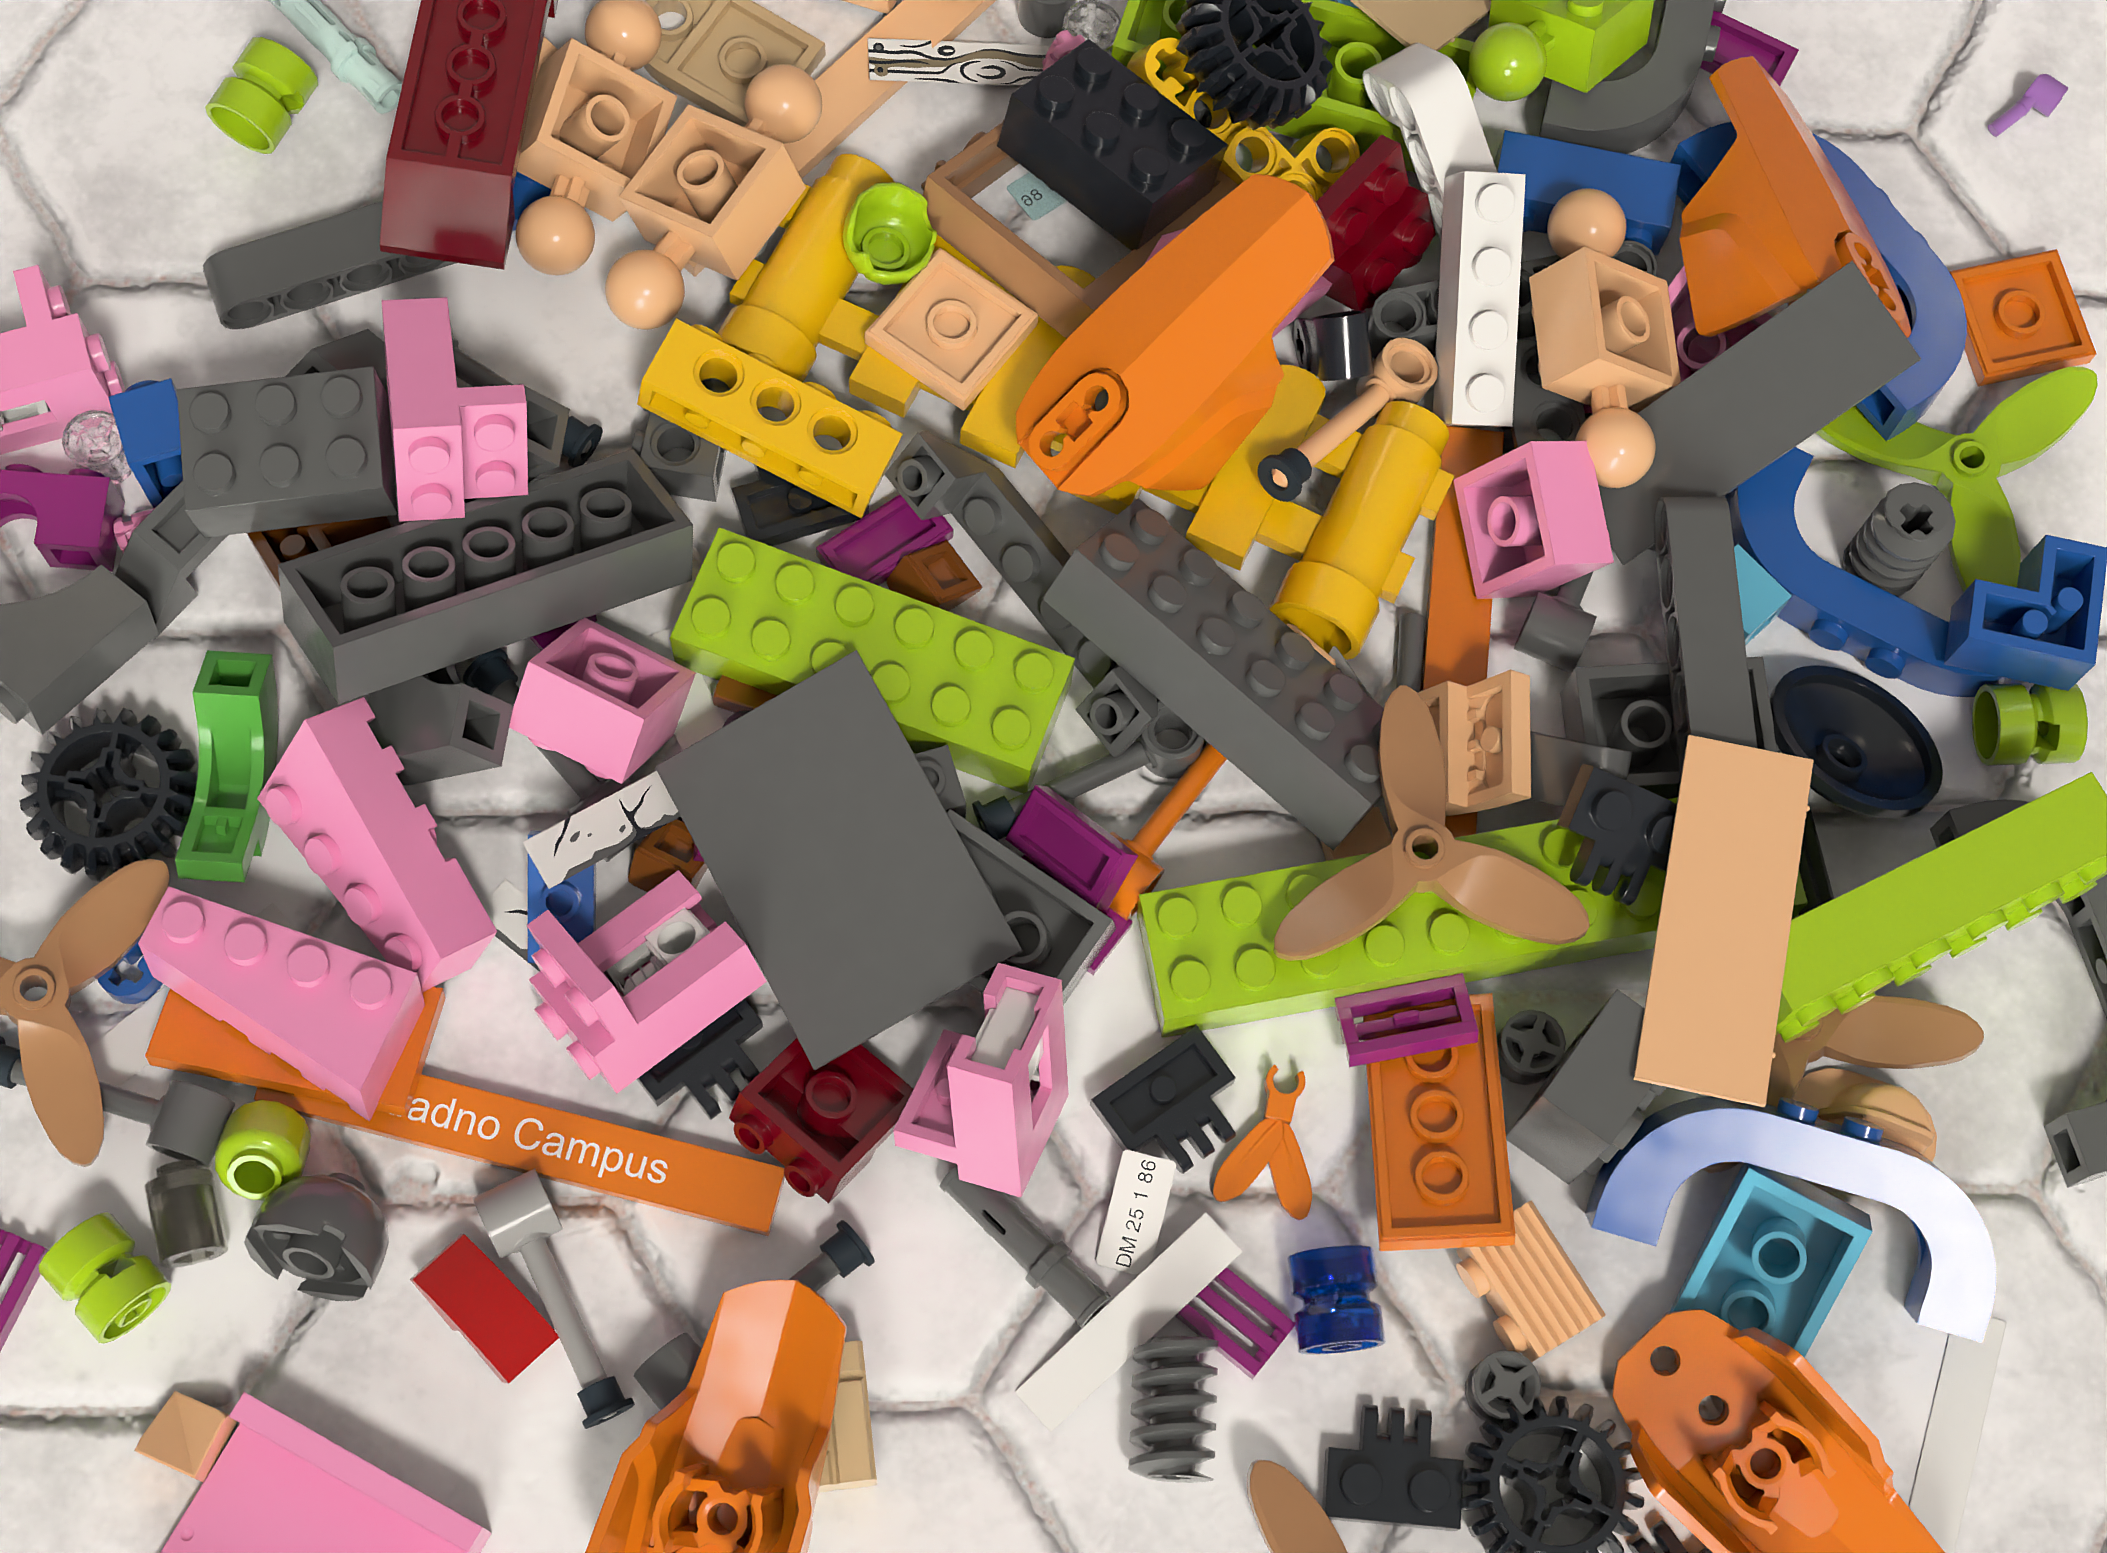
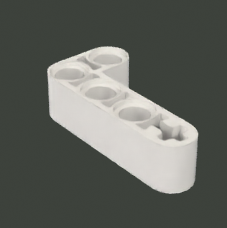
(1436, 116)

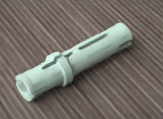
(350, 57)

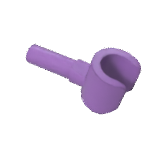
(2042, 95)

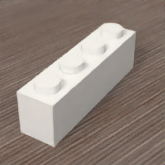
(1479, 298)

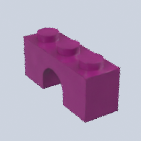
(70, 511)

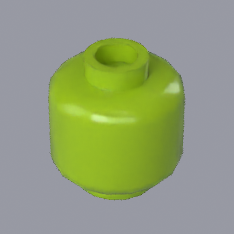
(262, 1148)

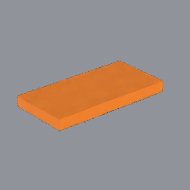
(201, 1045)
(1441, 1142)

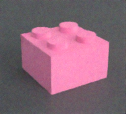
(1533, 519)
(600, 700)

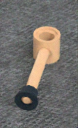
(1401, 373)

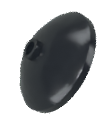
(1862, 740)

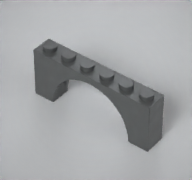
(67, 646)
(434, 718)

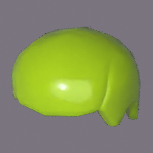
(889, 233)

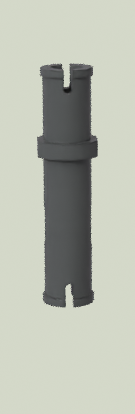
(1031, 1247)

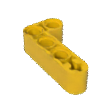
(1268, 154)

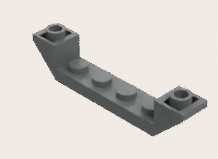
(947, 480)
(168, 543)

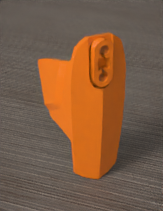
(1771, 214)
(1180, 349)
(744, 1442)
(1781, 1461)

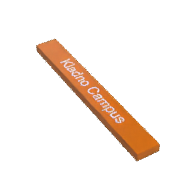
(570, 1151)

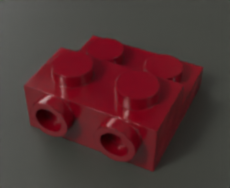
(1374, 225)
(820, 1119)

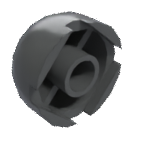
(323, 1233)

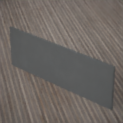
(1761, 400)

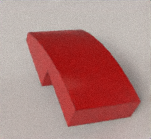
(484, 1308)

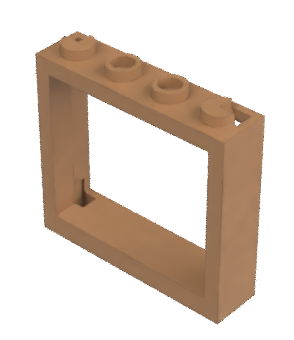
(1007, 256)

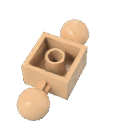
(590, 132)
(712, 194)
(1603, 334)

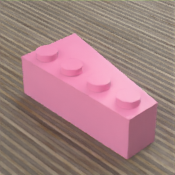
(373, 848)
(290, 993)

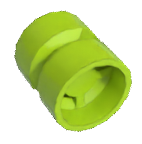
(259, 100)
(2038, 723)
(100, 1272)

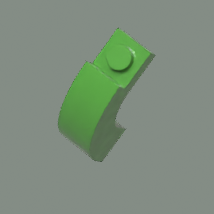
(236, 758)

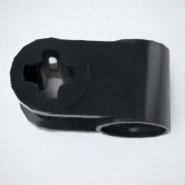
(1334, 345)

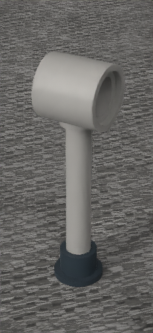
(520, 1220)

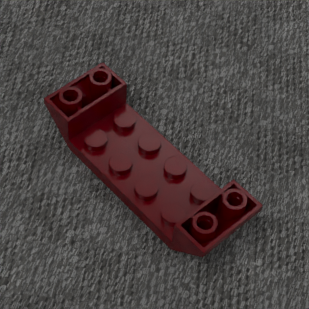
(461, 129)

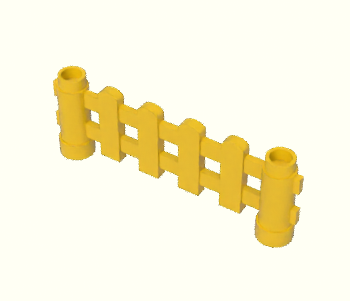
(1343, 556)

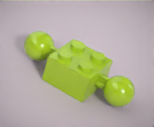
(1555, 40)

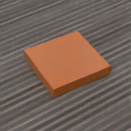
(2021, 318)

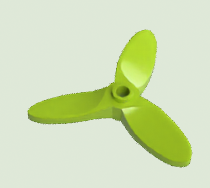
(1969, 463)

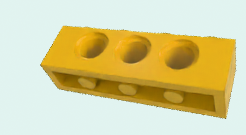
(784, 447)

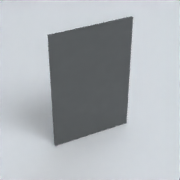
(837, 860)

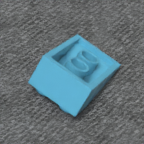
(1775, 1256)

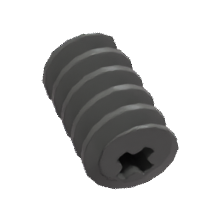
(1901, 538)
(1172, 1408)

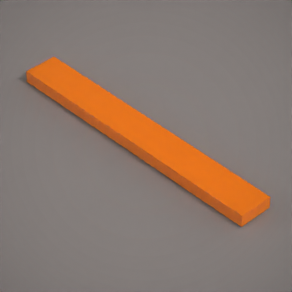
(1455, 619)

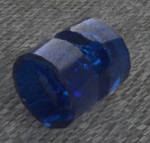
(1338, 1276)

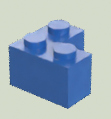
(150, 435)
(2043, 627)

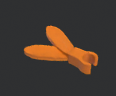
(1271, 1144)

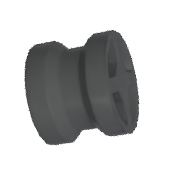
(1536, 1035)
(1513, 1380)

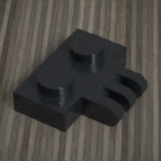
(781, 512)
(1622, 833)
(707, 1061)
(1170, 1101)
(1393, 1476)

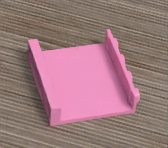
(301, 1493)

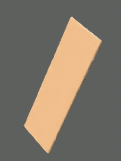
(1724, 921)

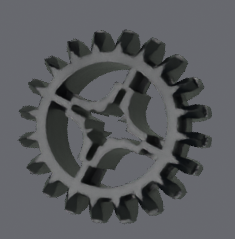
(1262, 83)
(115, 747)
(1520, 1475)

